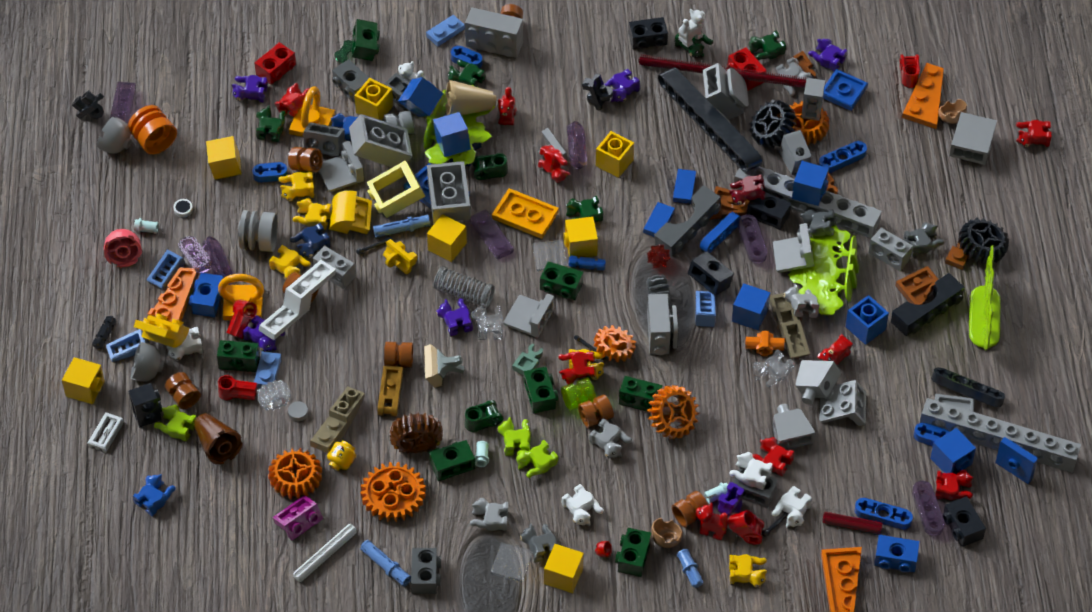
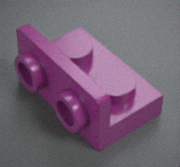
(298, 517)

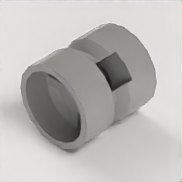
(403, 120)

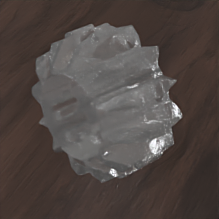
(274, 395)

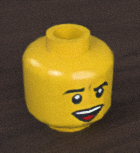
(341, 455)

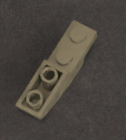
(339, 420)

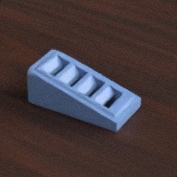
(164, 261)
(705, 310)
(126, 340)

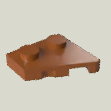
(727, 204)
(917, 285)

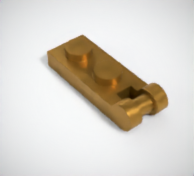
(390, 390)

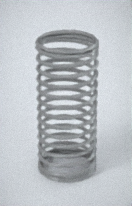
(483, 297)

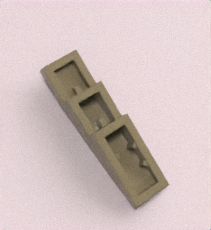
(789, 327)

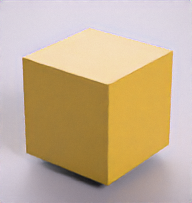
(374, 99)
(614, 154)
(223, 157)
(581, 237)
(446, 238)
(83, 380)
(563, 568)

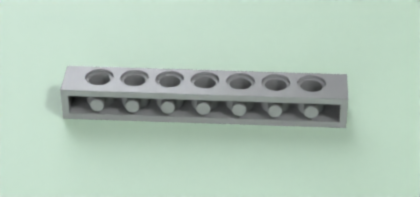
(849, 213)
(990, 431)

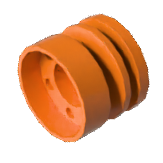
(152, 129)

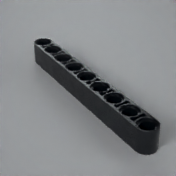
(710, 120)

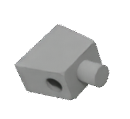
(794, 150)
(816, 379)
(792, 428)

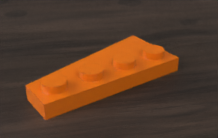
(925, 98)
(177, 296)
(841, 577)

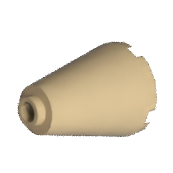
(468, 99)

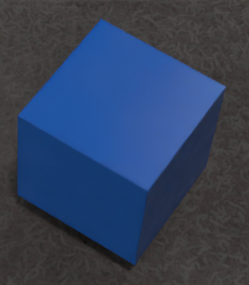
(420, 97)
(451, 134)
(810, 183)
(751, 306)
(867, 319)
(953, 452)

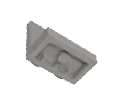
(342, 170)
(794, 252)
(530, 315)
(844, 401)

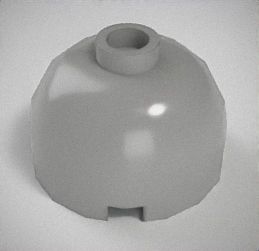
(115, 136)
(146, 362)

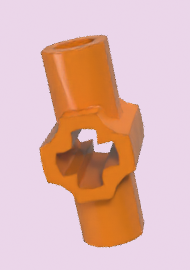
(764, 343)

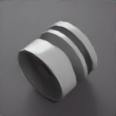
(254, 230)

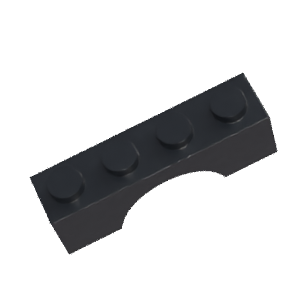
(910, 317)

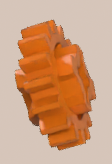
(614, 343)

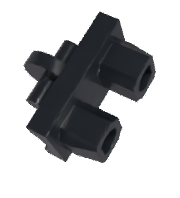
(597, 90)
(89, 105)

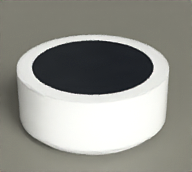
(183, 208)

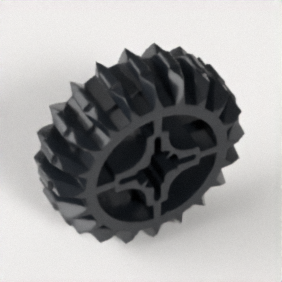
(769, 120)
(978, 237)

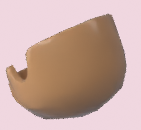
(951, 111)
(666, 533)

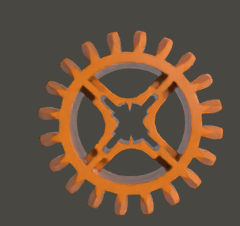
(813, 129)
(683, 412)
(307, 472)

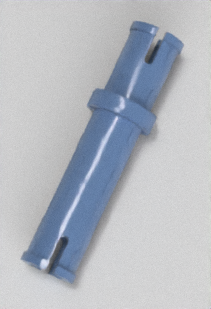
(400, 226)
(392, 568)

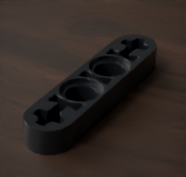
(968, 387)

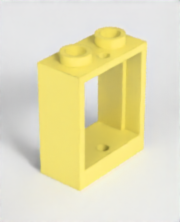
(403, 199)

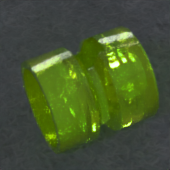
(578, 393)

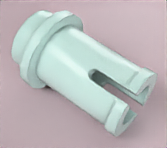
(146, 226)
(481, 456)
(716, 492)

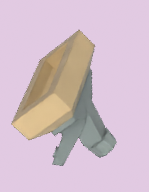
(439, 365)

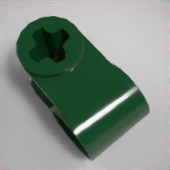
(492, 166)
(484, 416)

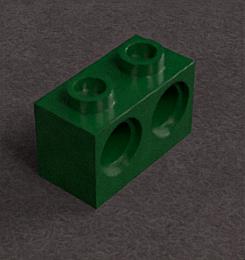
(565, 280)
(536, 390)
(637, 393)
(636, 552)

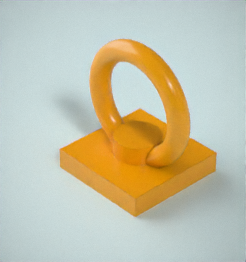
(311, 113)
(232, 293)

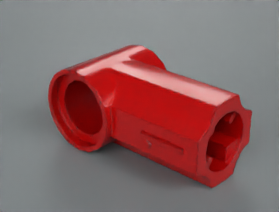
(240, 318)
(236, 388)

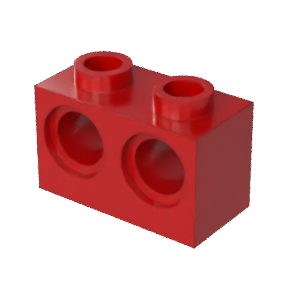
(746, 60)
(275, 63)

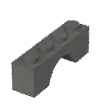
(674, 236)

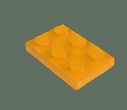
(525, 213)

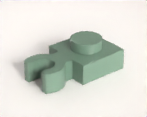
(527, 361)

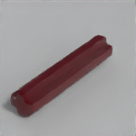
(852, 522)

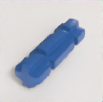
(587, 263)

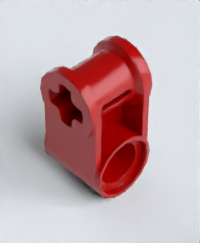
(909, 70)
(747, 526)

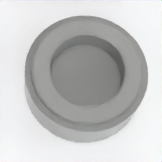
(298, 411)

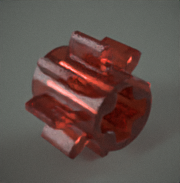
(658, 256)

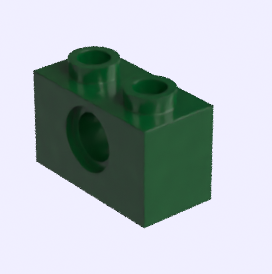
(365, 40)
(238, 356)
(462, 462)

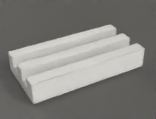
(99, 445)

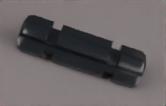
(104, 332)

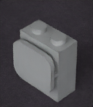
(725, 90)
(973, 138)
(661, 324)

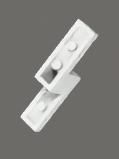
(297, 299)

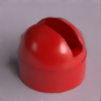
(603, 549)

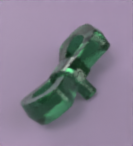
(341, 55)

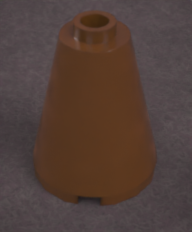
(217, 439)

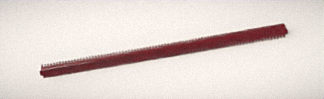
(698, 68)

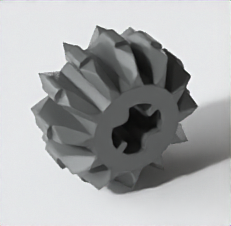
(658, 285)

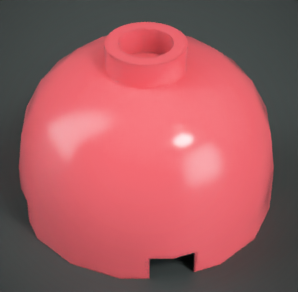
(122, 248)

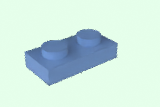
(445, 30)
(267, 368)

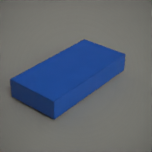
(684, 186)
(660, 215)

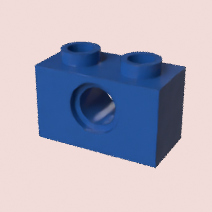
(206, 295)
(905, 548)

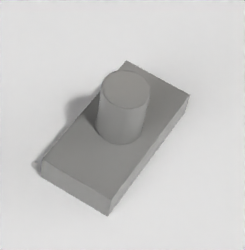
(551, 140)

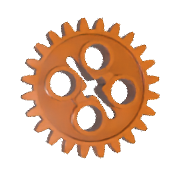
(393, 491)

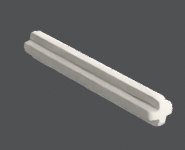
(324, 553)

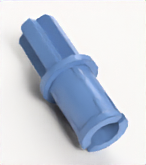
(690, 568)

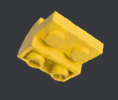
(350, 213)
(163, 331)

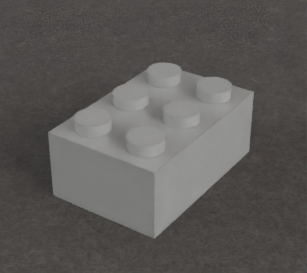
(494, 32)
(380, 141)
(448, 191)

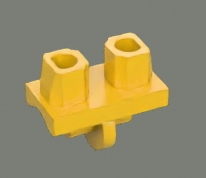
(399, 257)

